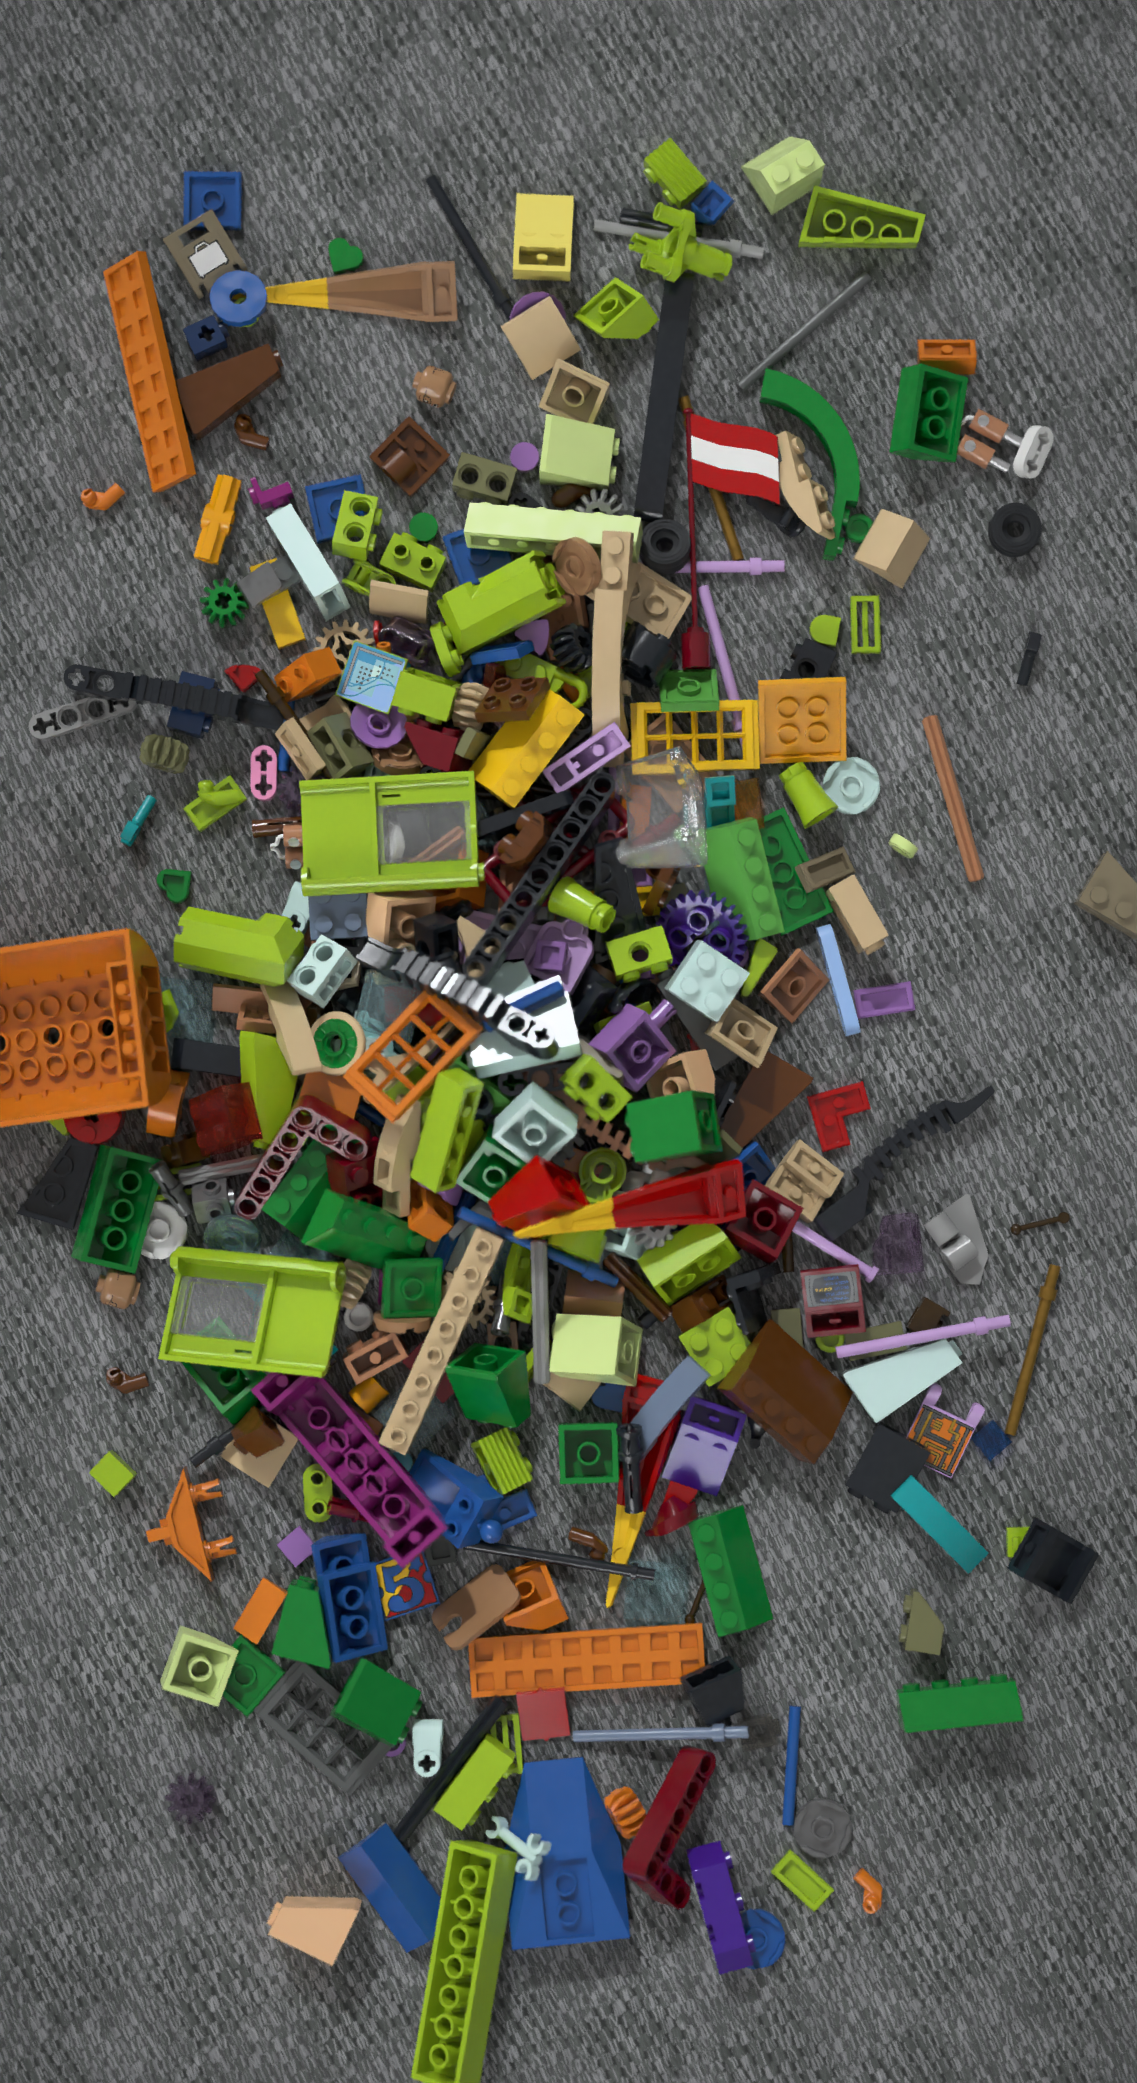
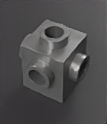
(212, 1199)

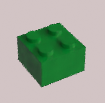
(588, 1452)

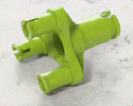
(679, 248)

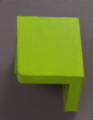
(112, 1473)

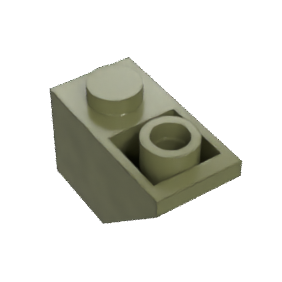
(922, 1628)

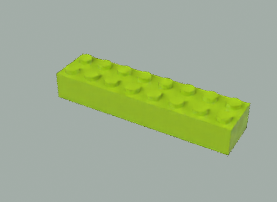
(464, 1963)

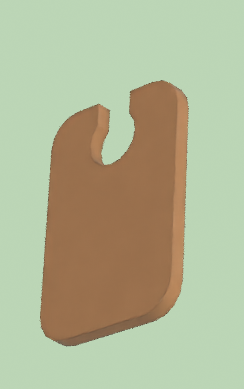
(478, 1604)

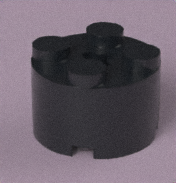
(646, 655)

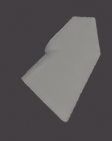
(960, 1240)

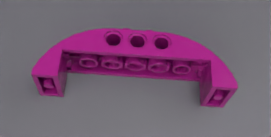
(355, 1461)

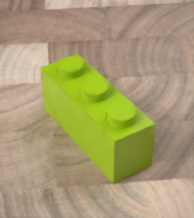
(475, 1782)

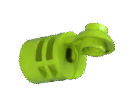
(590, 1244)

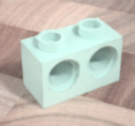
(324, 972)

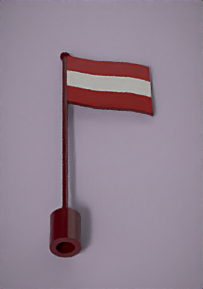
(729, 461)

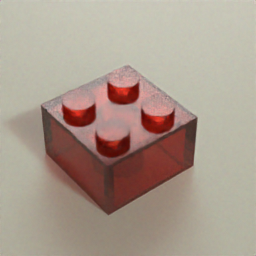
(225, 1119)

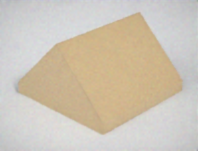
(574, 393)
(892, 547)
(743, 1032)

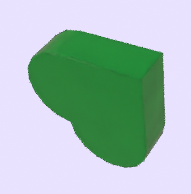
(344, 257)
(176, 884)

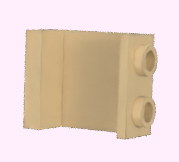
(298, 744)

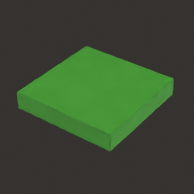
(689, 690)

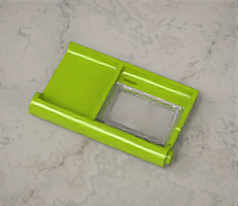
(390, 833)
(254, 1304)

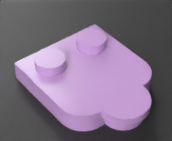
(578, 954)

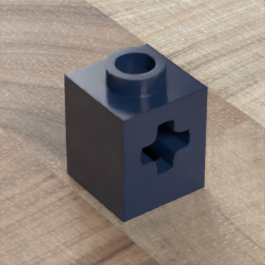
(195, 336)

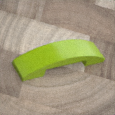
(518, 1284)

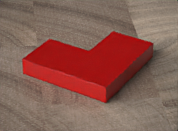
(830, 1108)

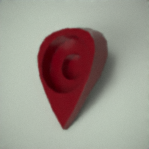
(672, 1516)

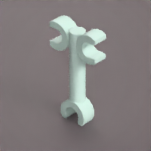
(531, 1851)

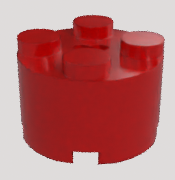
(95, 1132)

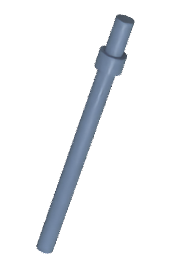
(717, 1732)

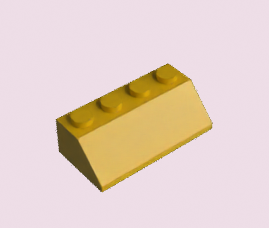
(524, 749)

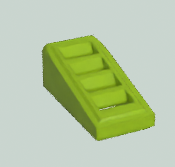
(760, 960)

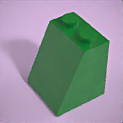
(673, 1127)
(491, 1384)
(302, 1625)
(377, 1703)

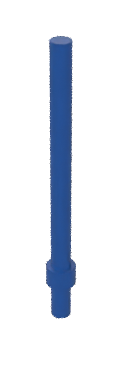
(587, 1269)

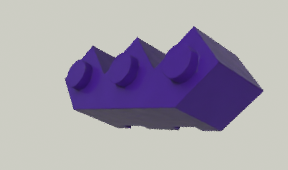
(720, 1907)

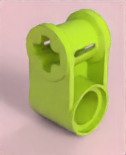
(361, 576)

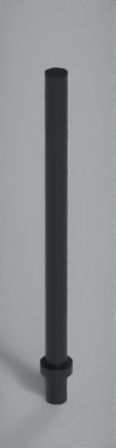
(632, 1571)

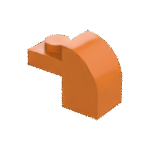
(166, 1115)

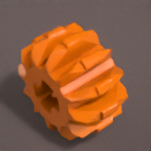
(625, 1811)

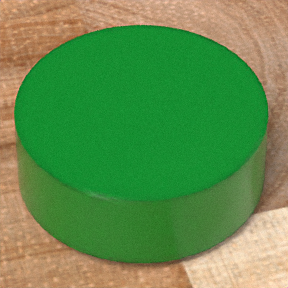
(423, 527)
(857, 528)

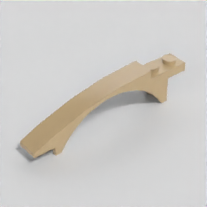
(610, 615)
(469, 936)

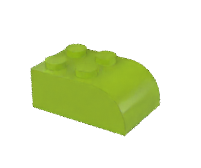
(688, 1260)

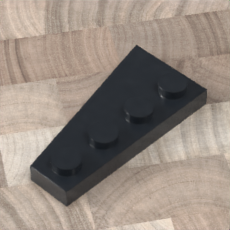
(617, 886)

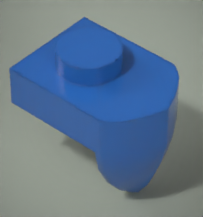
(711, 204)

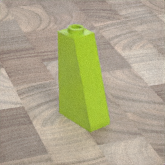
(269, 1081)

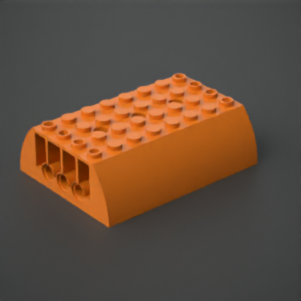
(75, 989)

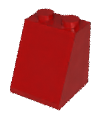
(537, 1195)

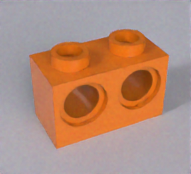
(308, 674)
(429, 1213)

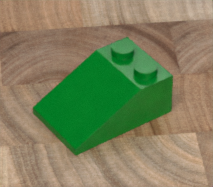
(228, 1387)

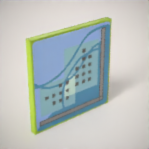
(370, 677)

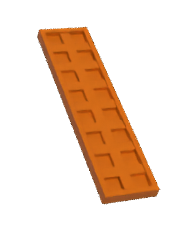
(149, 372)
(585, 1659)

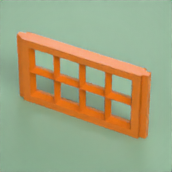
(374, 1093)

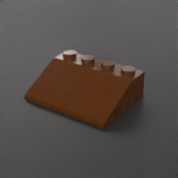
(787, 1393)

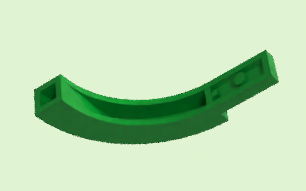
(813, 410)

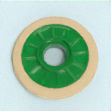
(352, 1039)

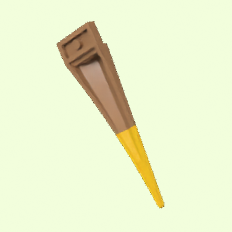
(405, 291)

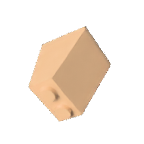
(314, 1924)

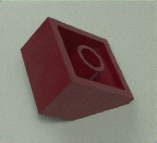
(766, 1223)

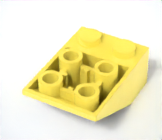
(543, 237)

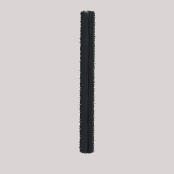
(450, 1768)

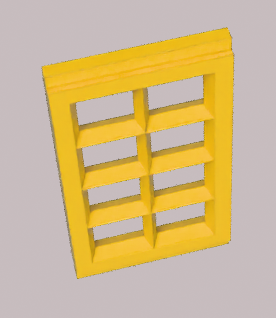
(749, 734)

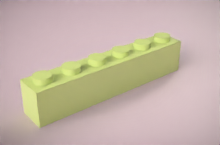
(542, 529)

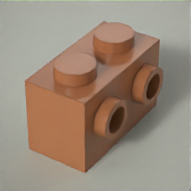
(374, 1355)

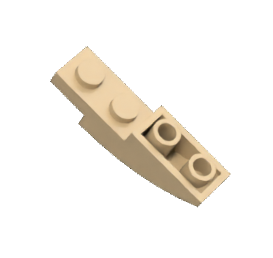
(802, 493)
(392, 1164)

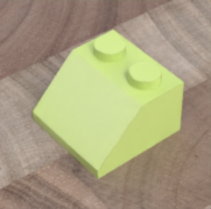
(198, 1666)

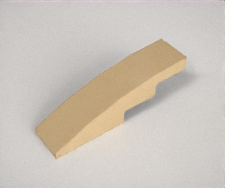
(292, 1029)

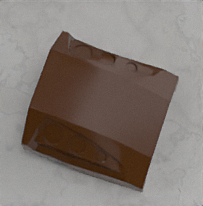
(522, 850)

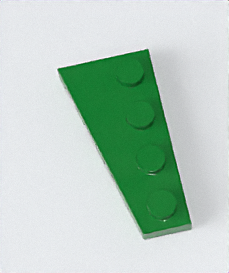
(784, 853)

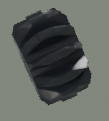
(572, 648)

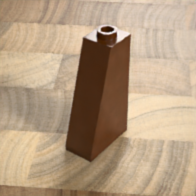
(226, 387)
(763, 1097)

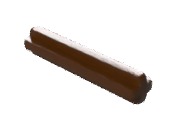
(637, 1286)

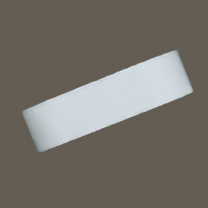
(1033, 451)

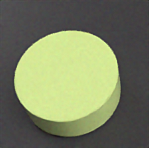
(903, 846)

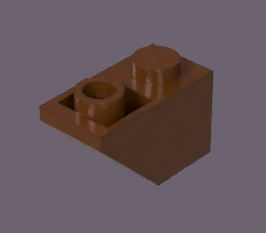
(701, 1304)

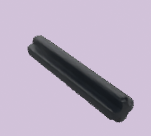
(646, 220)

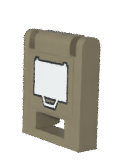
(205, 257)

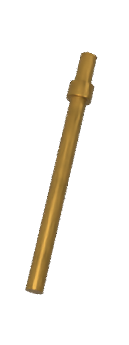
(719, 504)
(1047, 1294)

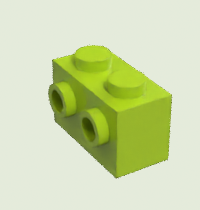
(413, 561)

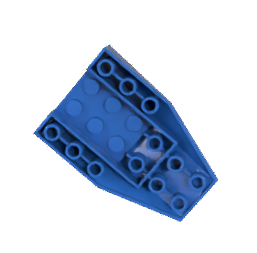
(582, 1876)

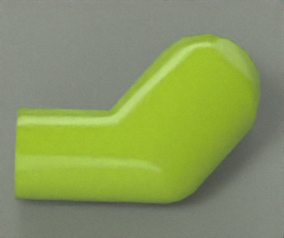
(216, 797)
(170, 1009)

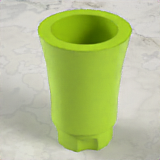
(807, 795)
(580, 905)

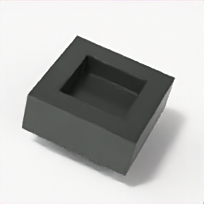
(440, 1552)

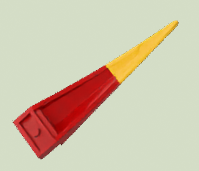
(692, 1197)
(628, 1525)

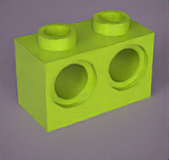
(352, 525)
(598, 1084)

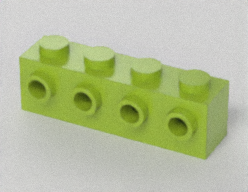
(446, 1129)

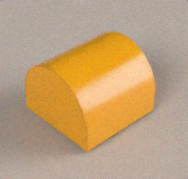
(368, 1394)

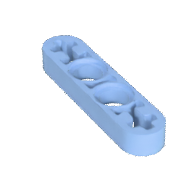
(838, 980)

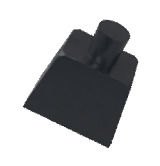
(716, 1691)

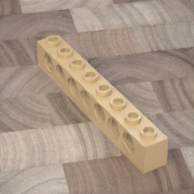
(442, 1340)

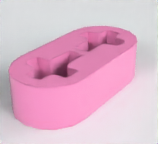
(271, 773)

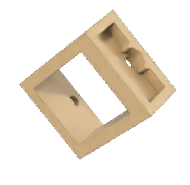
(857, 915)

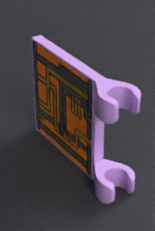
(943, 1432)

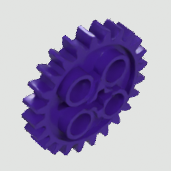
(682, 916)

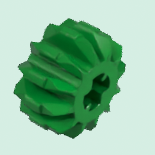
(214, 601)

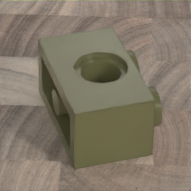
(339, 747)

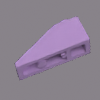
(586, 758)

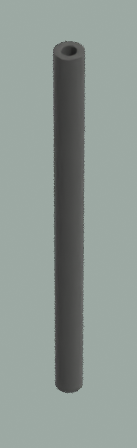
(806, 329)

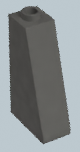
(695, 1024)

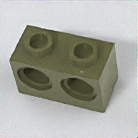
(487, 472)

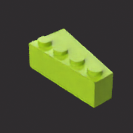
(857, 222)

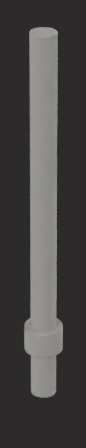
(733, 247)

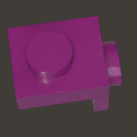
(274, 497)

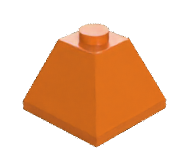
(540, 1600)

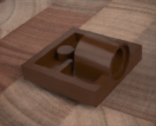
(409, 457)
(512, 699)
(664, 881)

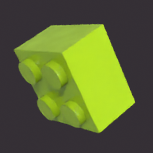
(426, 695)
(716, 1344)

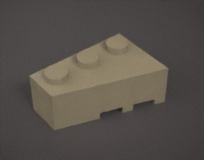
(1111, 895)

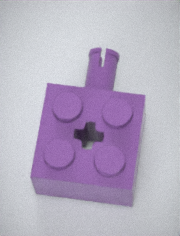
(635, 1042)

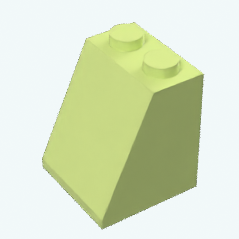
(785, 172)
(577, 453)
(595, 1348)

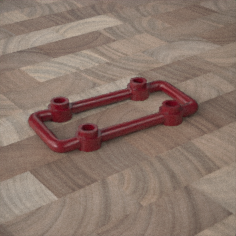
(576, 867)

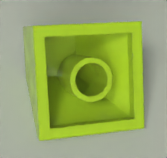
(618, 312)

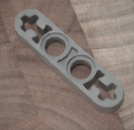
(84, 720)

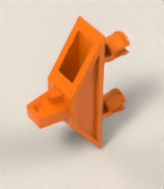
(184, 1529)

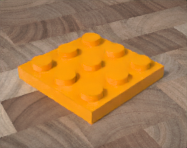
(802, 720)

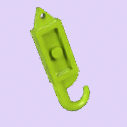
(534, 666)

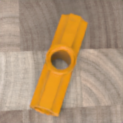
(217, 519)

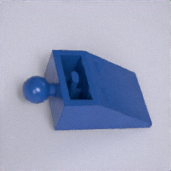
(461, 1498)

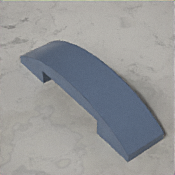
(668, 1401)

